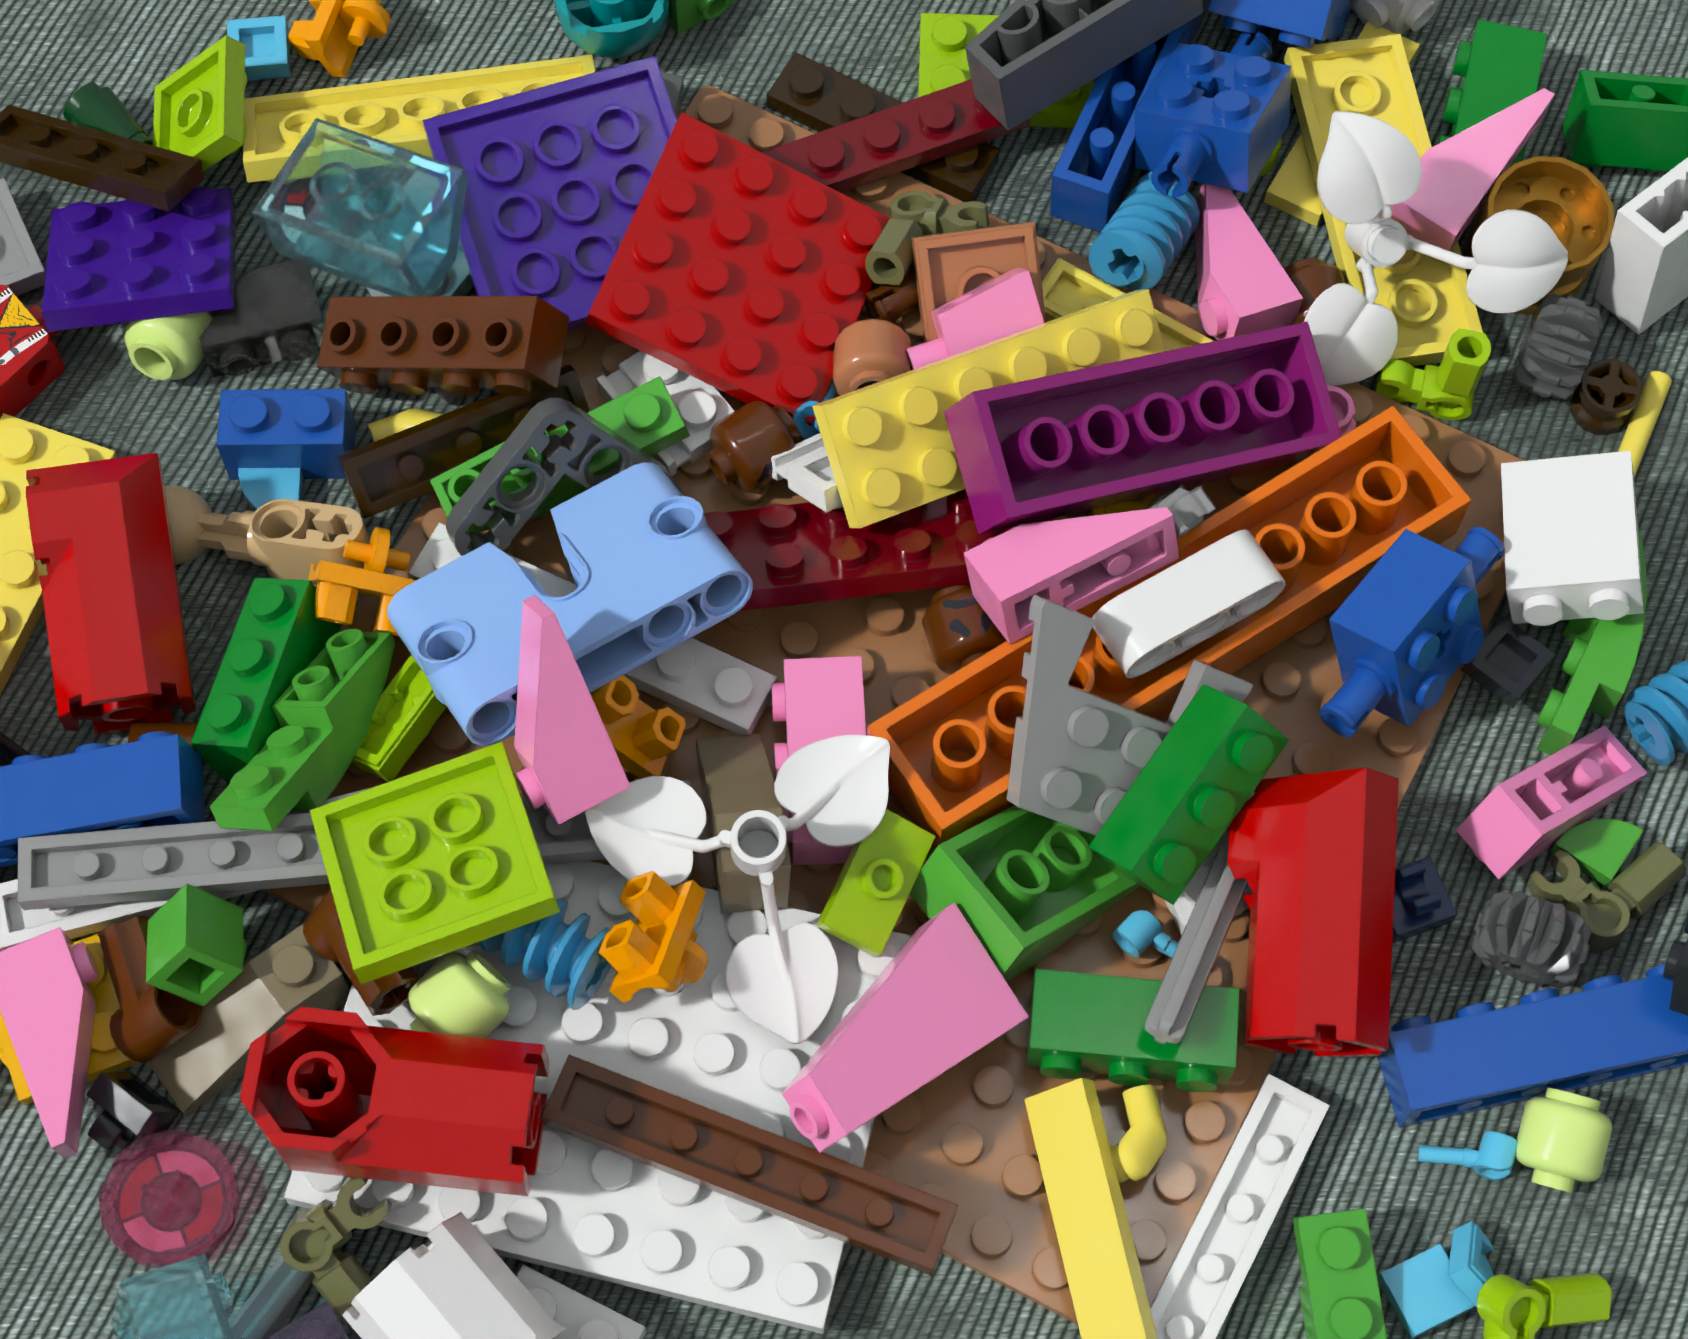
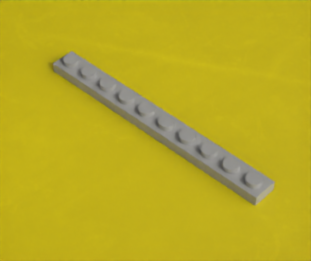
(162, 859)

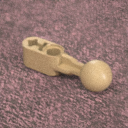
(278, 535)

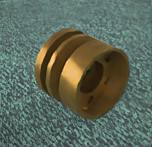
(1564, 198)

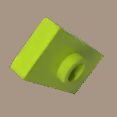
(399, 723)
(876, 884)

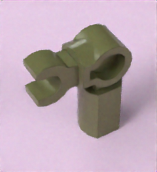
(914, 216)
(1626, 896)
(314, 1242)

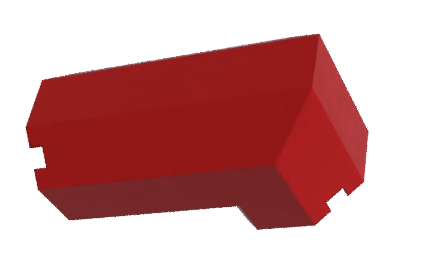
(110, 592)
(1319, 910)
(398, 1102)

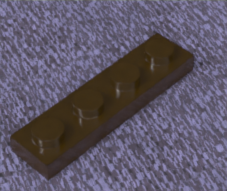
(827, 98)
(97, 159)
(403, 463)

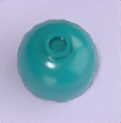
(612, 26)

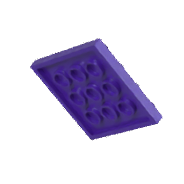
(555, 180)

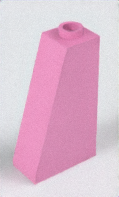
(911, 1025)

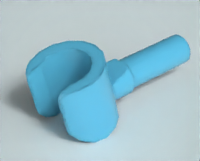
(1140, 932)
(1491, 1161)

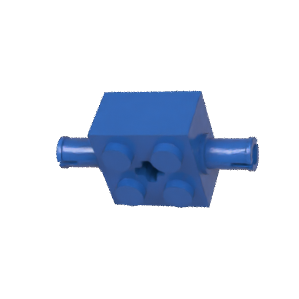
(1212, 116)
(1408, 628)

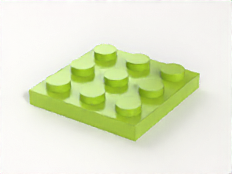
(432, 862)

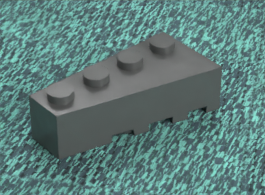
(1055, 46)

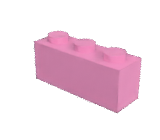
(817, 702)

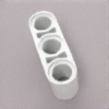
(1187, 603)

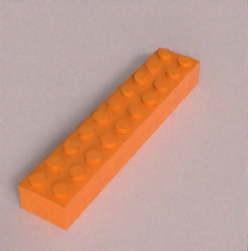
(1316, 524)

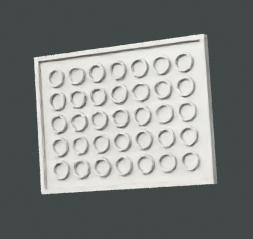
(614, 1214)

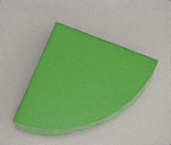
(1599, 846)

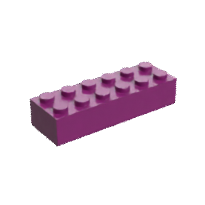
(1141, 426)

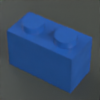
(286, 430)

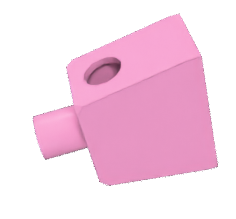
(981, 316)

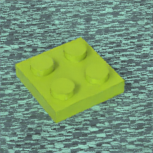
(203, 104)

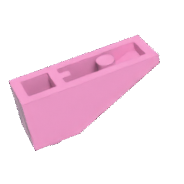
(1464, 169)
(1237, 274)
(1066, 563)
(557, 725)
(1548, 799)
(51, 1027)

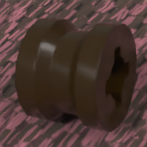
(1620, 391)

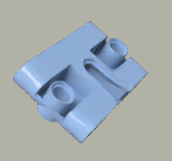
(643, 583)

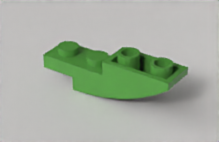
(640, 416)
(1598, 671)
(319, 734)
(1338, 1276)

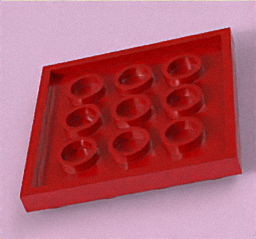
(738, 270)

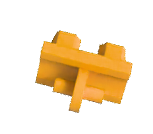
(338, 32)
(340, 584)
(636, 730)
(661, 944)

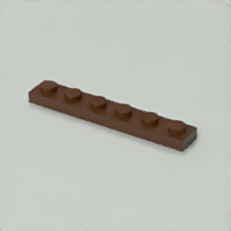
(750, 1164)

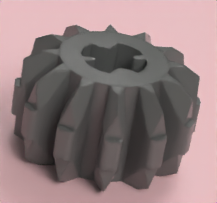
(1557, 346)
(1531, 939)

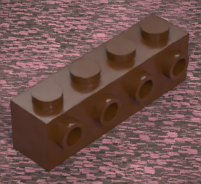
(443, 343)

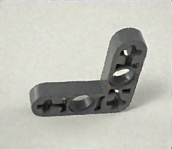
(564, 456)

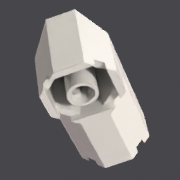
(450, 1292)

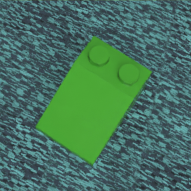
(1020, 885)

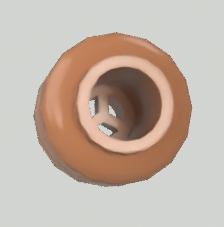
(869, 354)

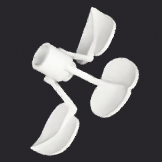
(1358, 179)
(829, 785)

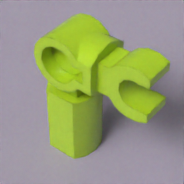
(1442, 390)
(1519, 1309)

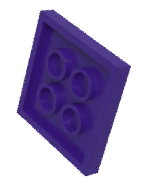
(140, 260)

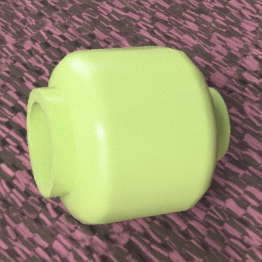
(167, 345)
(460, 997)
(1563, 1139)

